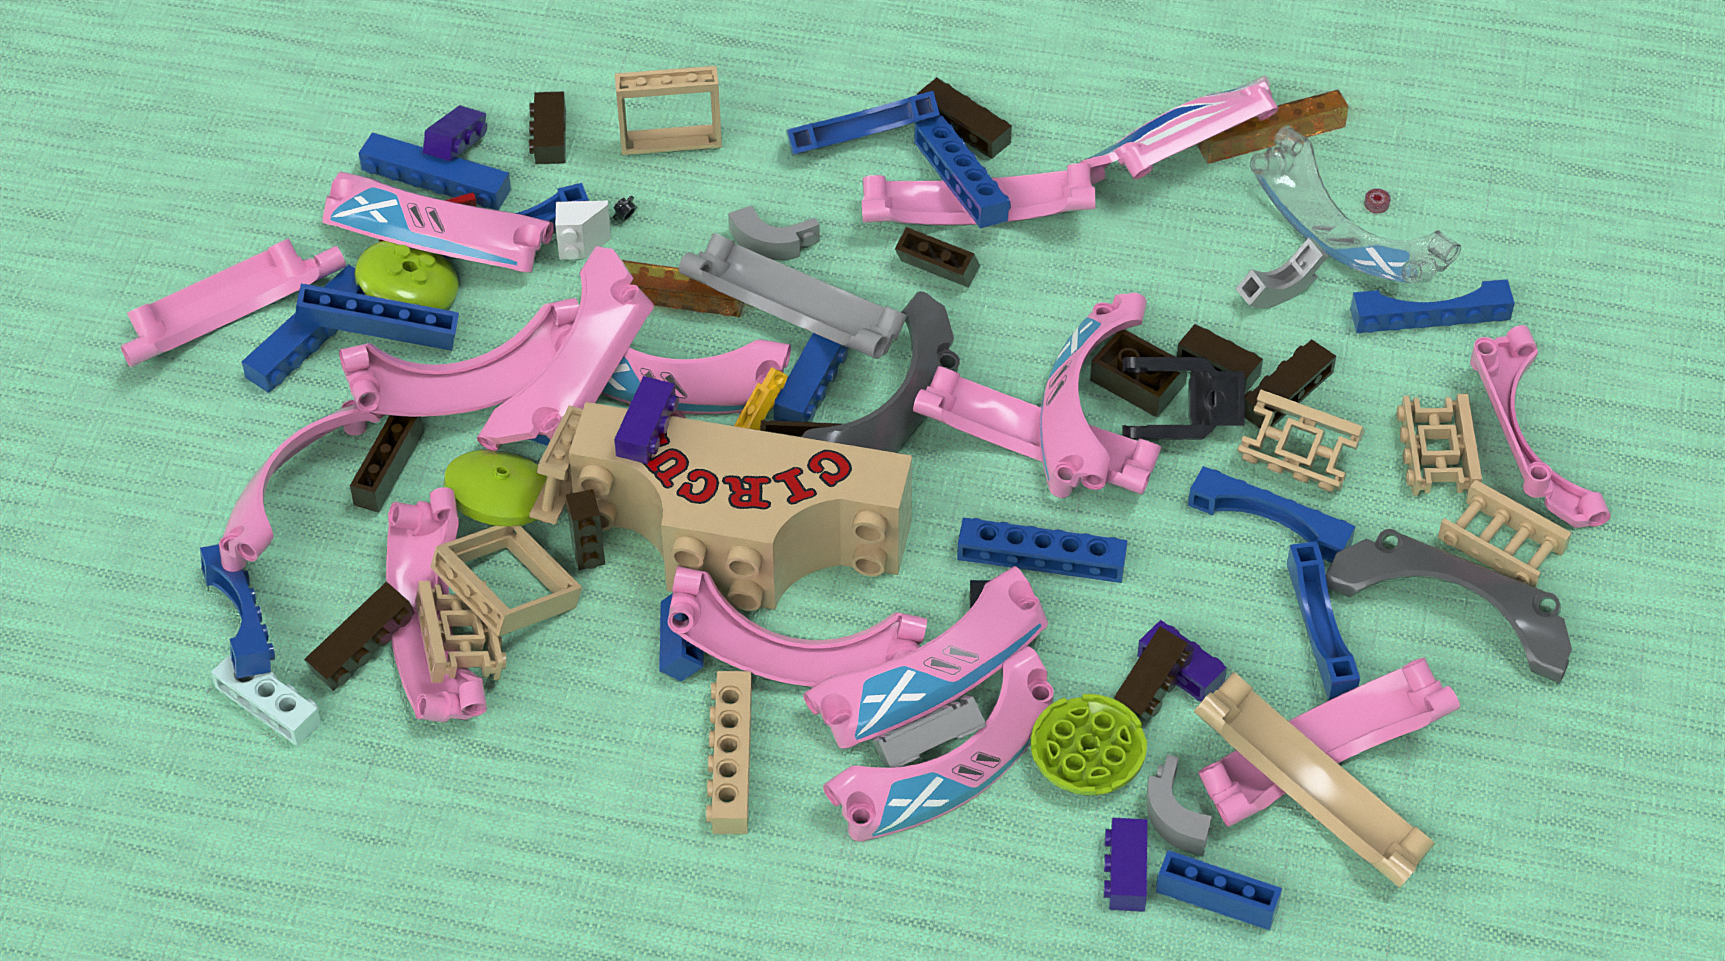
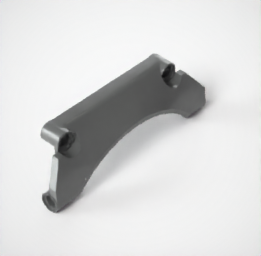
(895, 421)
(1541, 633)

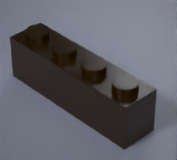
(970, 120)
(1292, 379)
(385, 461)
(360, 636)

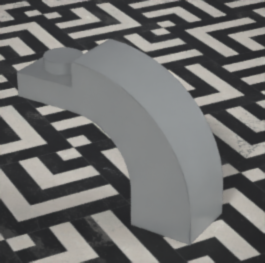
(771, 241)
(1285, 282)
(1171, 820)

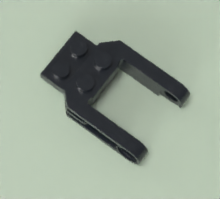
(1213, 397)

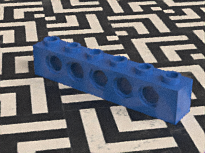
(961, 172)
(1042, 549)

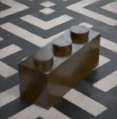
(548, 127)
(937, 257)
(1220, 353)
(585, 529)
(1154, 673)

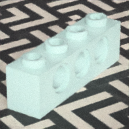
(251, 695)

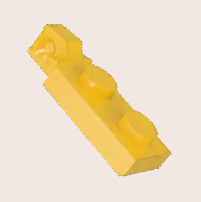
(761, 400)

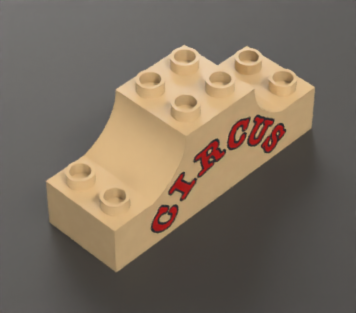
(748, 502)

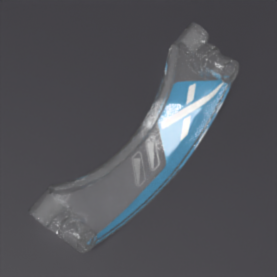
(1301, 197)

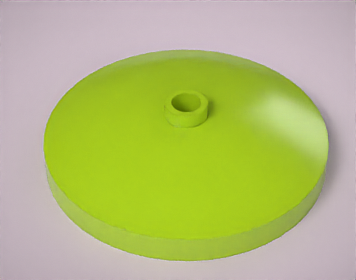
(495, 486)

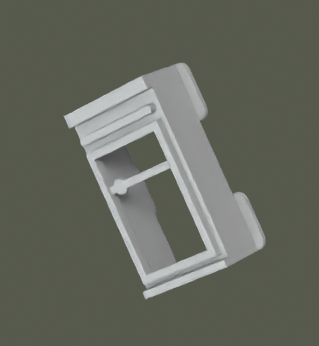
(935, 728)

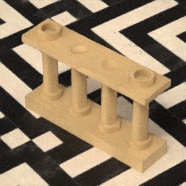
(557, 469)
(1514, 515)

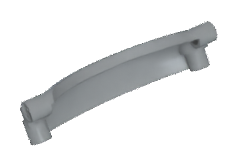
(794, 296)

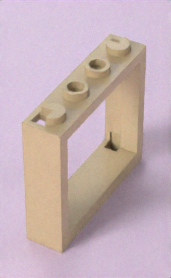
(668, 83)
(450, 567)

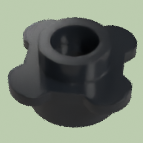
(624, 208)

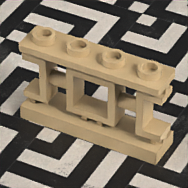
(1307, 422)
(1461, 443)
(438, 638)

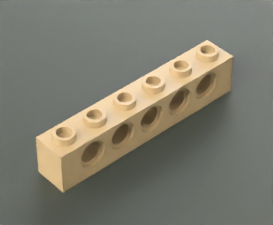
(733, 815)

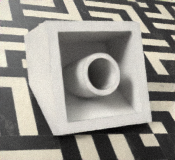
(581, 228)

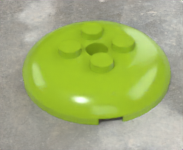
(407, 275)
(1094, 723)

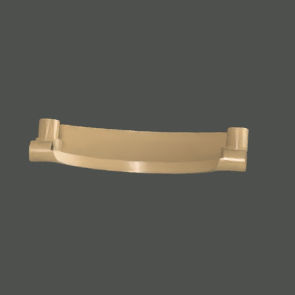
(1314, 780)

